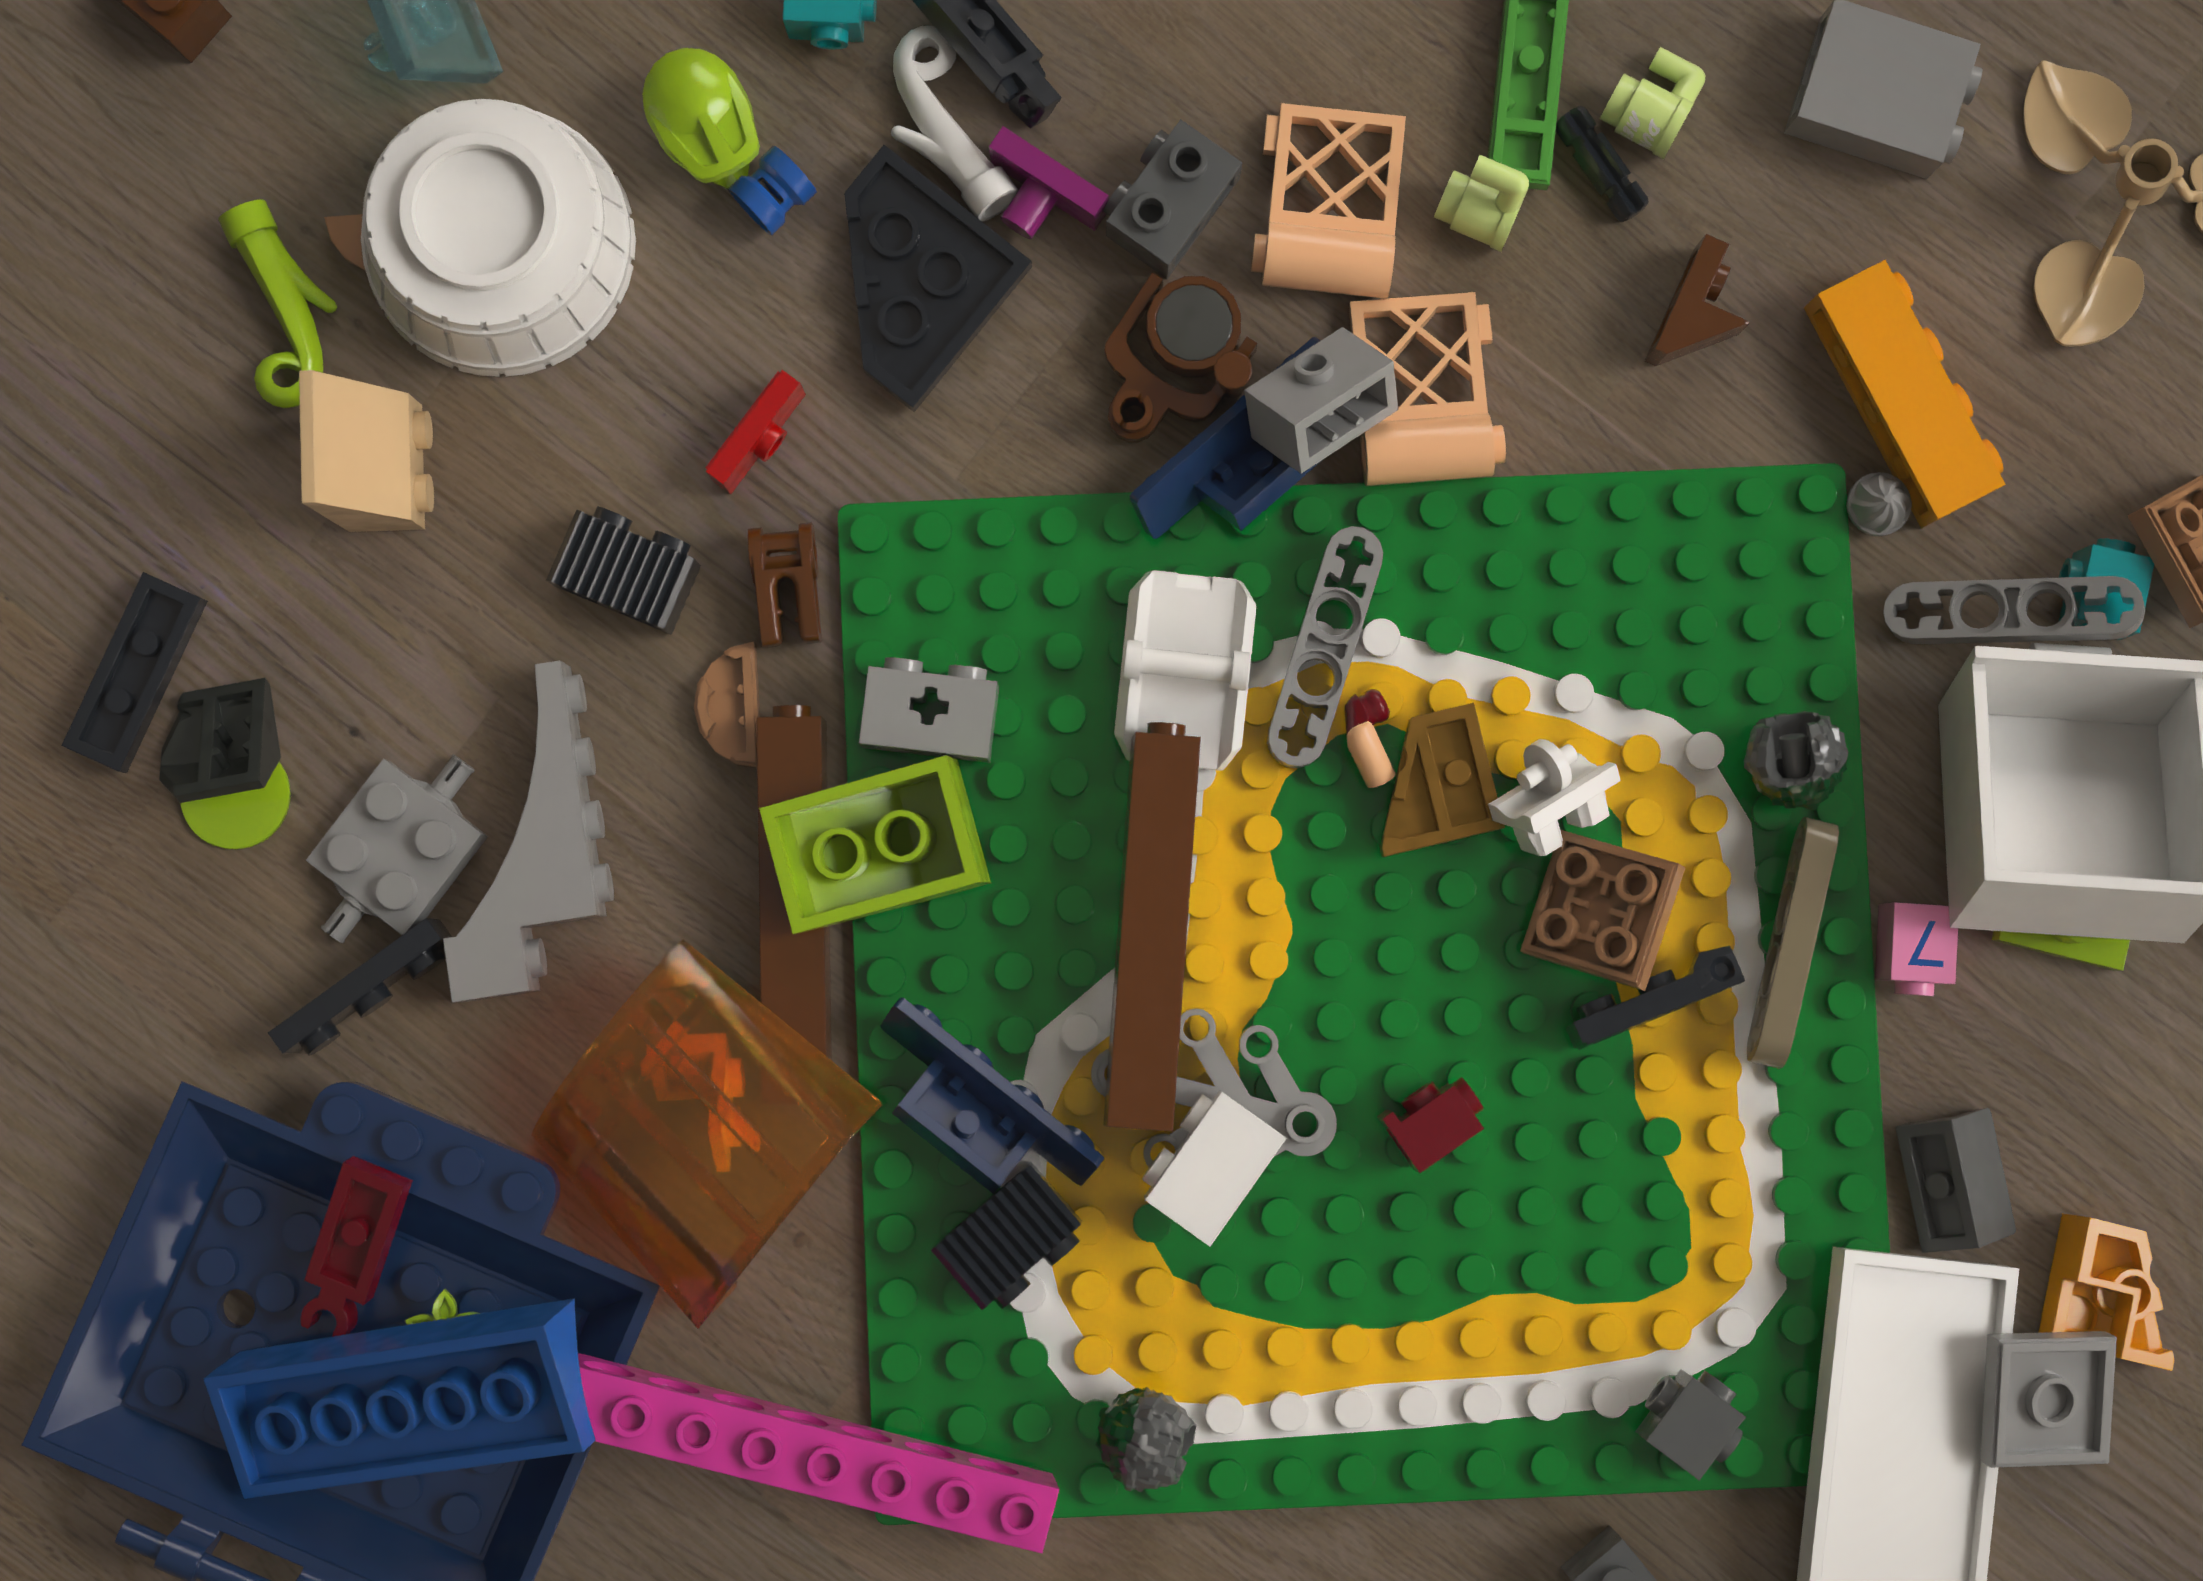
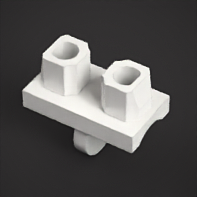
(1554, 786)

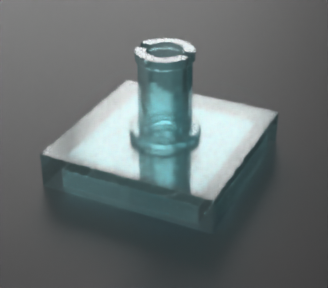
(432, 41)

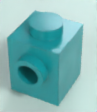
(828, 22)
(2108, 558)

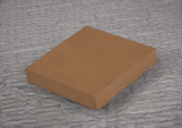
(2174, 540)
(1603, 910)

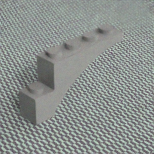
(553, 860)

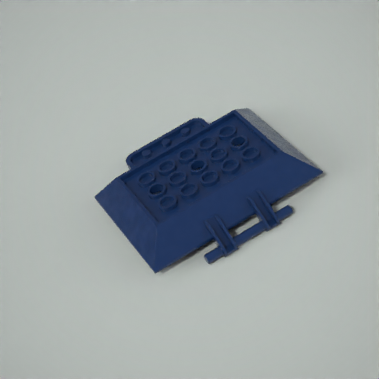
(242, 1208)

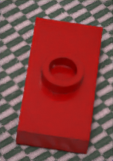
(757, 433)

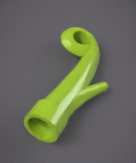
(286, 288)

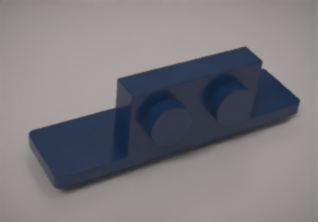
(1219, 469)
(975, 1111)

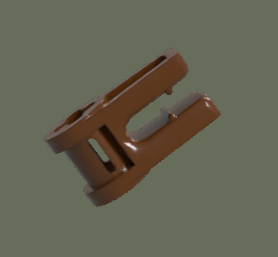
(771, 571)

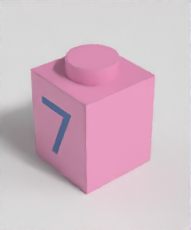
(1915, 947)

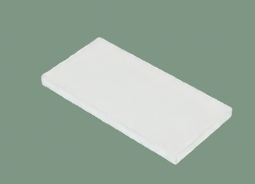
(1901, 1420)

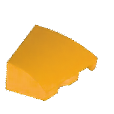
(2105, 1285)

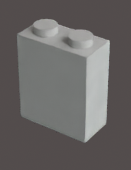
(1885, 89)

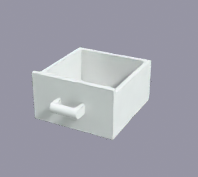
(2074, 793)

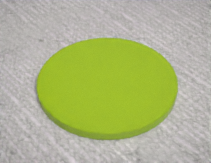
(241, 817)

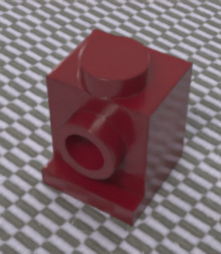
(1434, 1122)

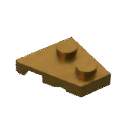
(1440, 783)

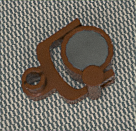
(1192, 334)

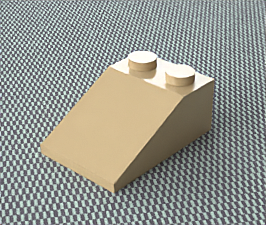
(363, 454)

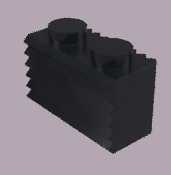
(625, 570)
(1008, 1237)

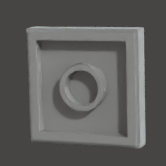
(2048, 1398)

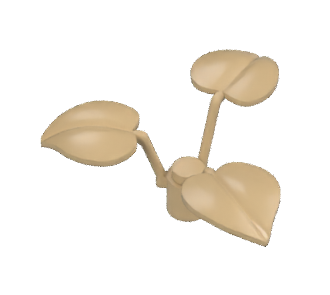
(2067, 123)

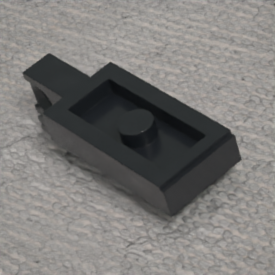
(996, 54)
(1708, 975)

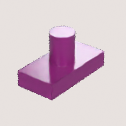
(1043, 186)

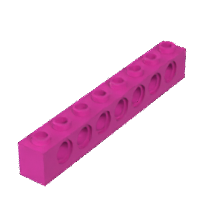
(817, 1455)

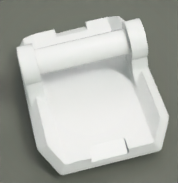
(1187, 661)

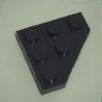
(920, 275)

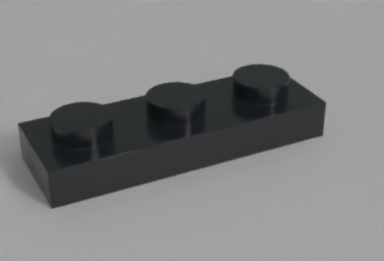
(134, 673)
(362, 989)

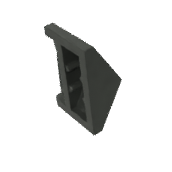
(221, 742)

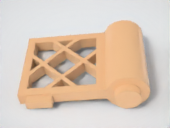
(1321, 249)
(1439, 437)

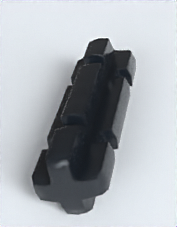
(1601, 164)

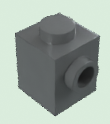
(1692, 1421)

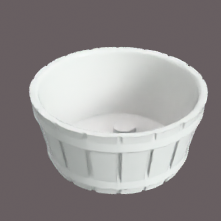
(496, 237)

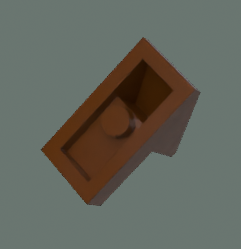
(1689, 320)

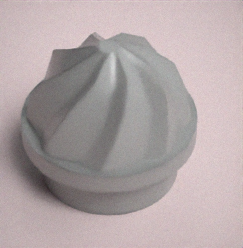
(1879, 504)

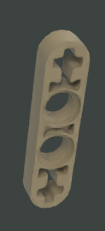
(1792, 942)

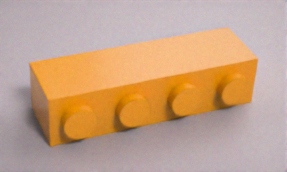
(1905, 393)

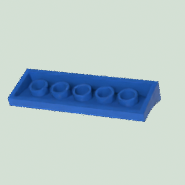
(404, 1400)

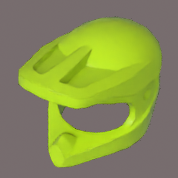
(701, 115)

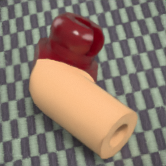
(1363, 740)

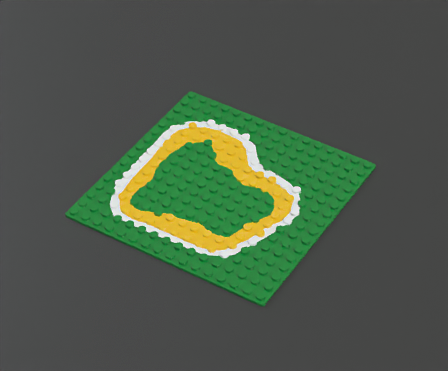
(1625, 1195)

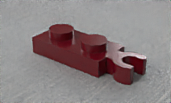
(354, 1241)

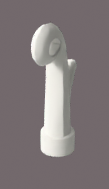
(942, 141)

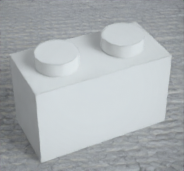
(1212, 1166)

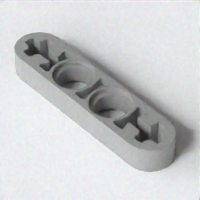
(2013, 601)
(1331, 649)

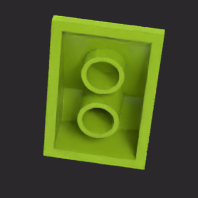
(875, 844)

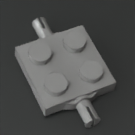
(397, 848)

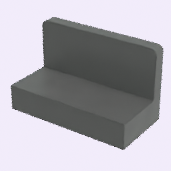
(1956, 1181)

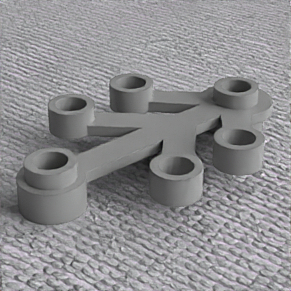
(1225, 1078)

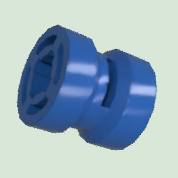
(782, 179)

